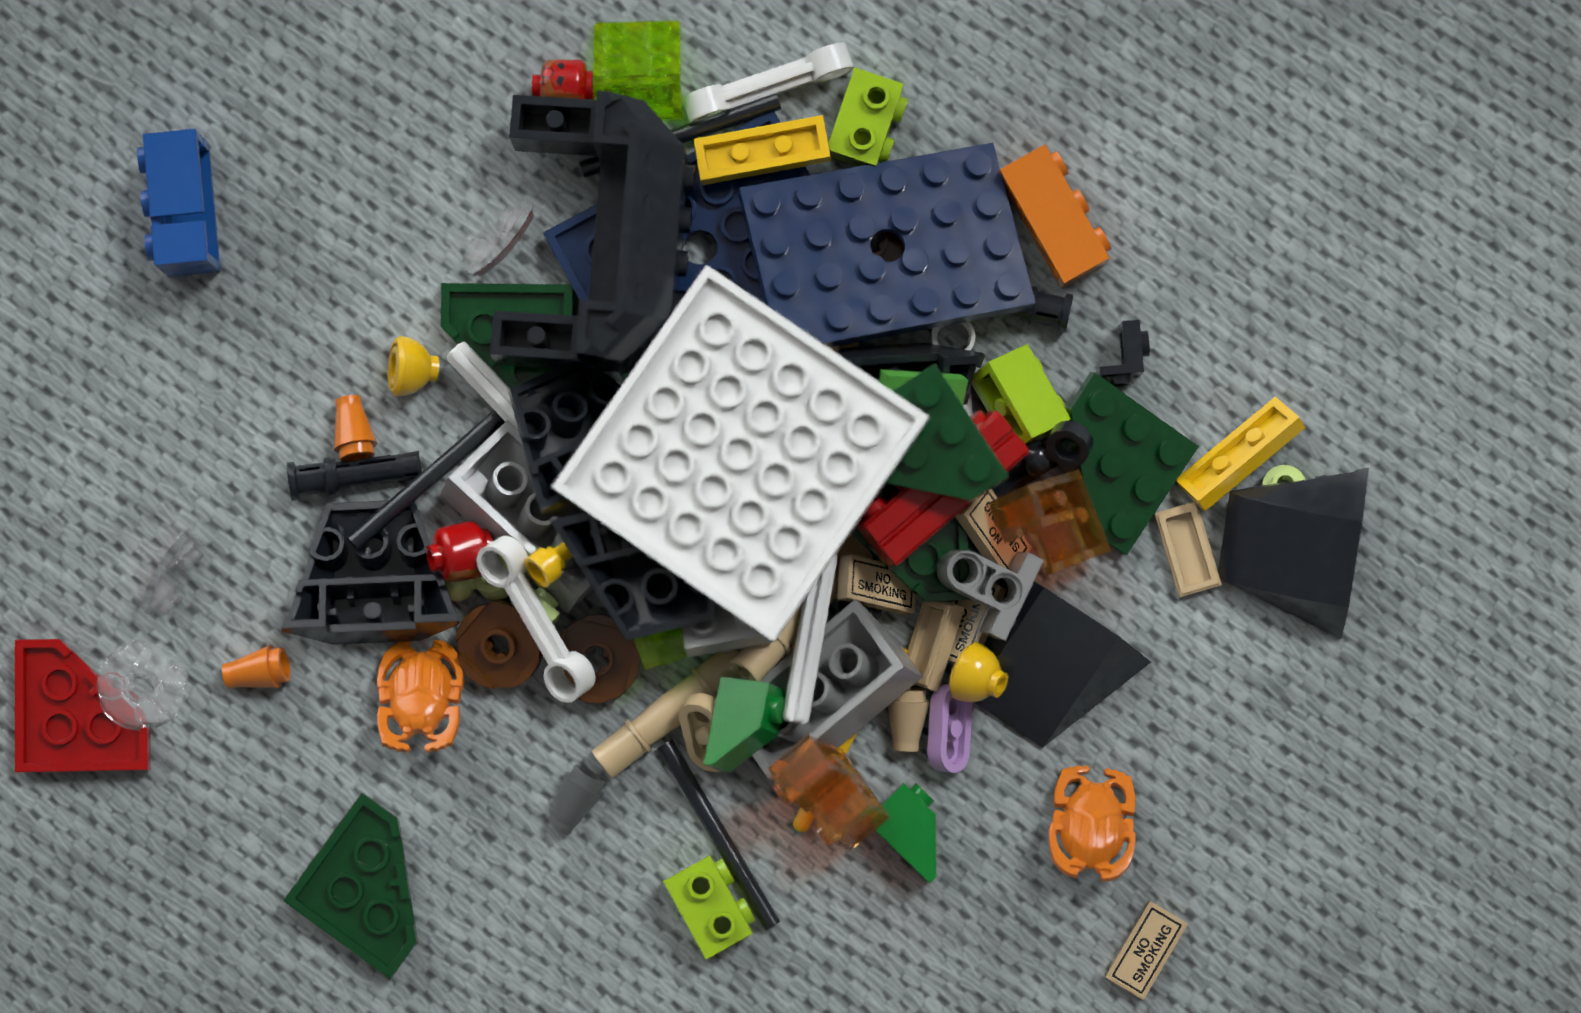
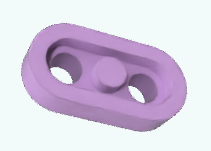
(949, 731)

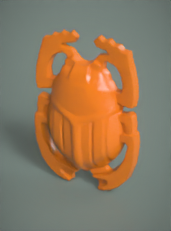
(419, 695)
(1092, 824)

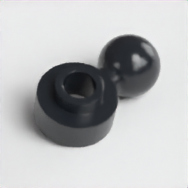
(1059, 449)

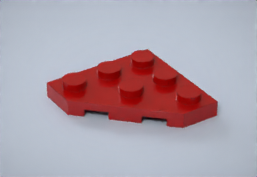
(61, 716)

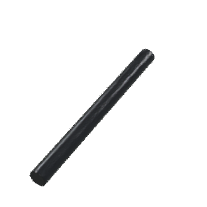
(707, 125)
(425, 480)
(718, 834)

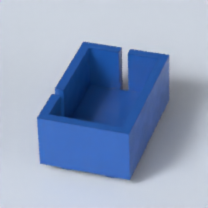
(179, 203)

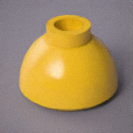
(410, 366)
(977, 675)

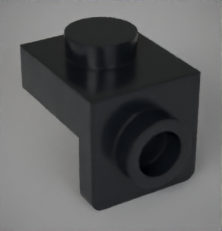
(1133, 347)

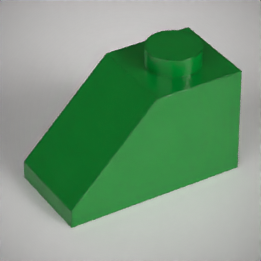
(743, 721)
(912, 828)

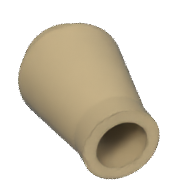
(908, 718)

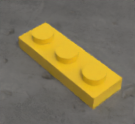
(762, 150)
(1240, 453)

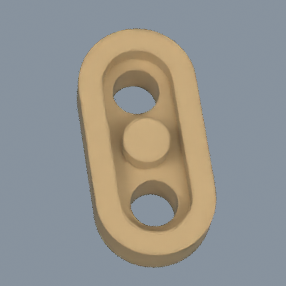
(695, 723)

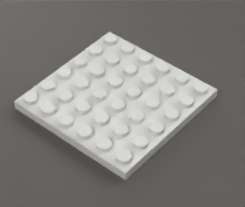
(740, 453)

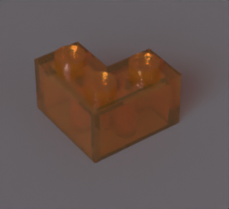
(1057, 518)
(828, 784)

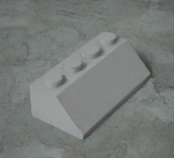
(500, 497)
(855, 680)

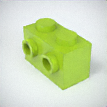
(866, 119)
(1021, 394)
(709, 905)

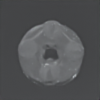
(143, 710)

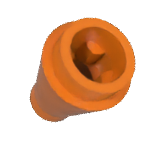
(352, 430)
(259, 669)

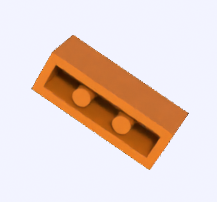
(1055, 215)

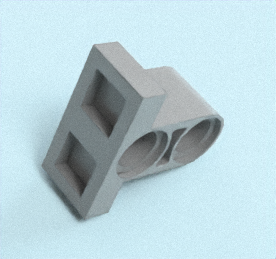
(980, 581)

